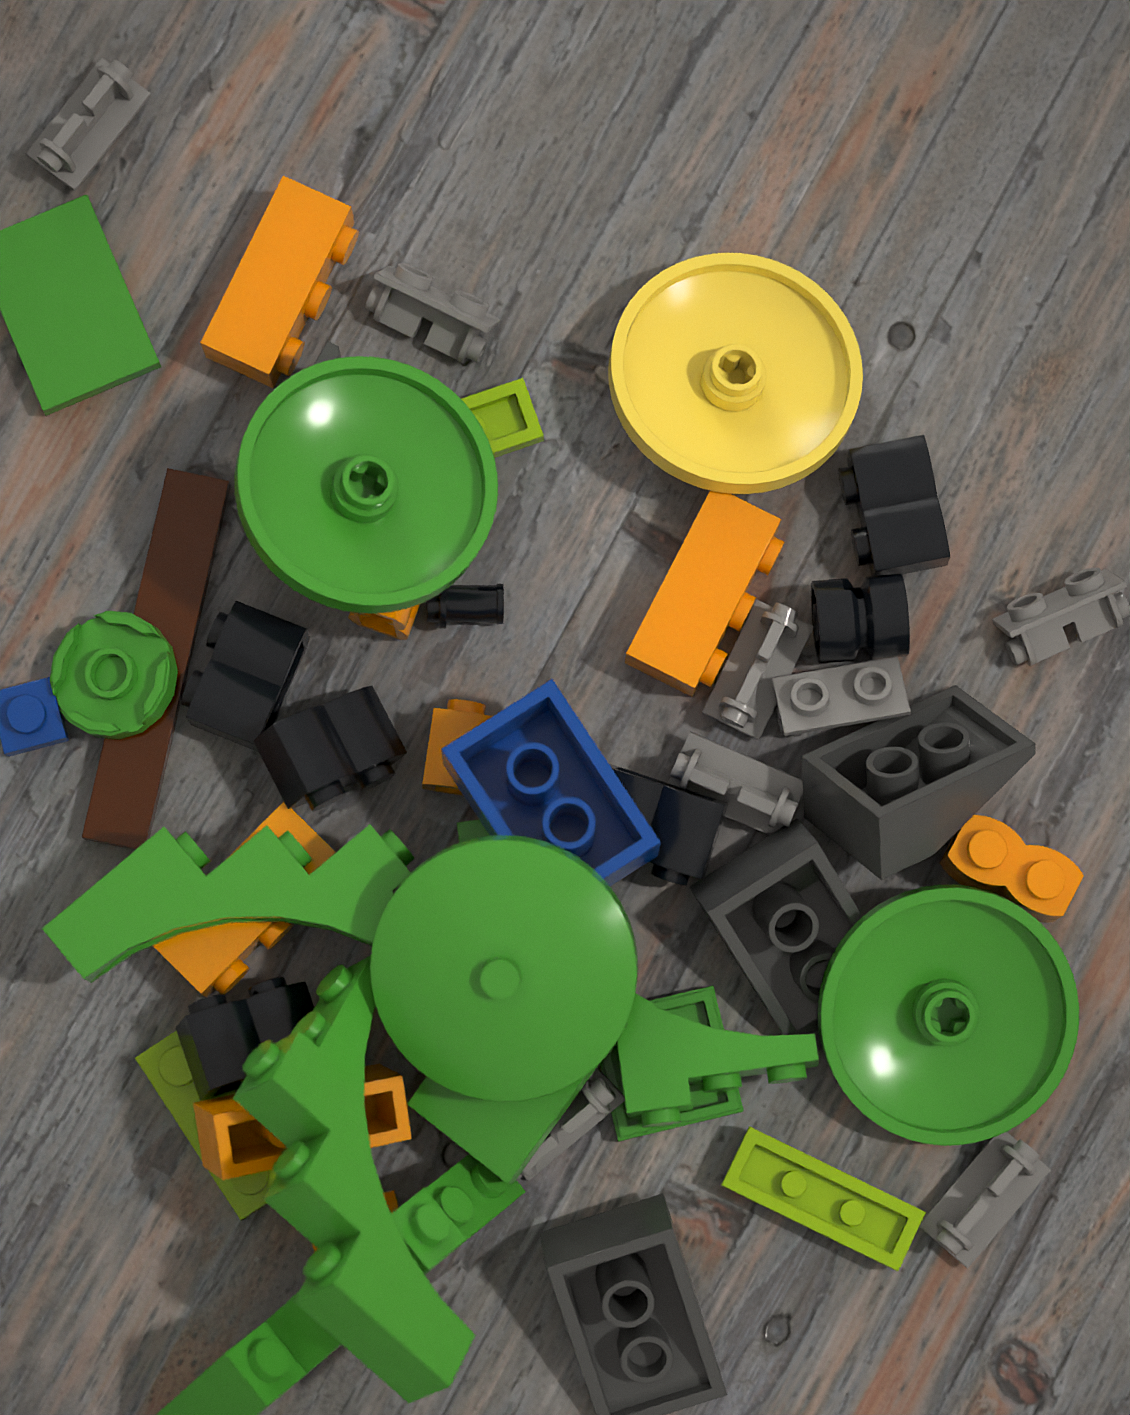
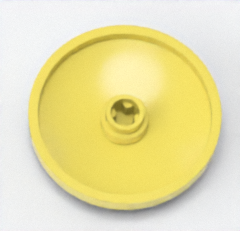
(735, 373)

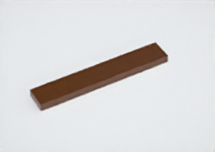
(171, 600)

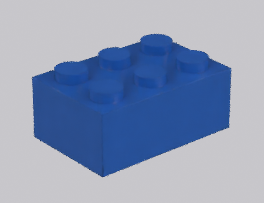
(546, 780)

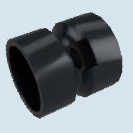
(860, 618)

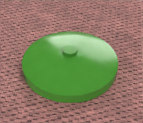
(365, 484)
(504, 968)
(948, 1014)

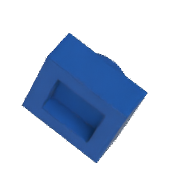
(30, 718)

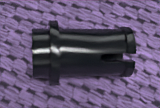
(467, 605)

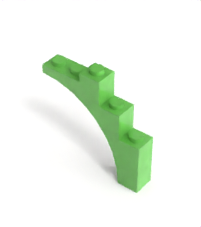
(167, 894)
(669, 1052)
(327, 1187)
(293, 1343)

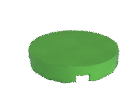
(114, 675)

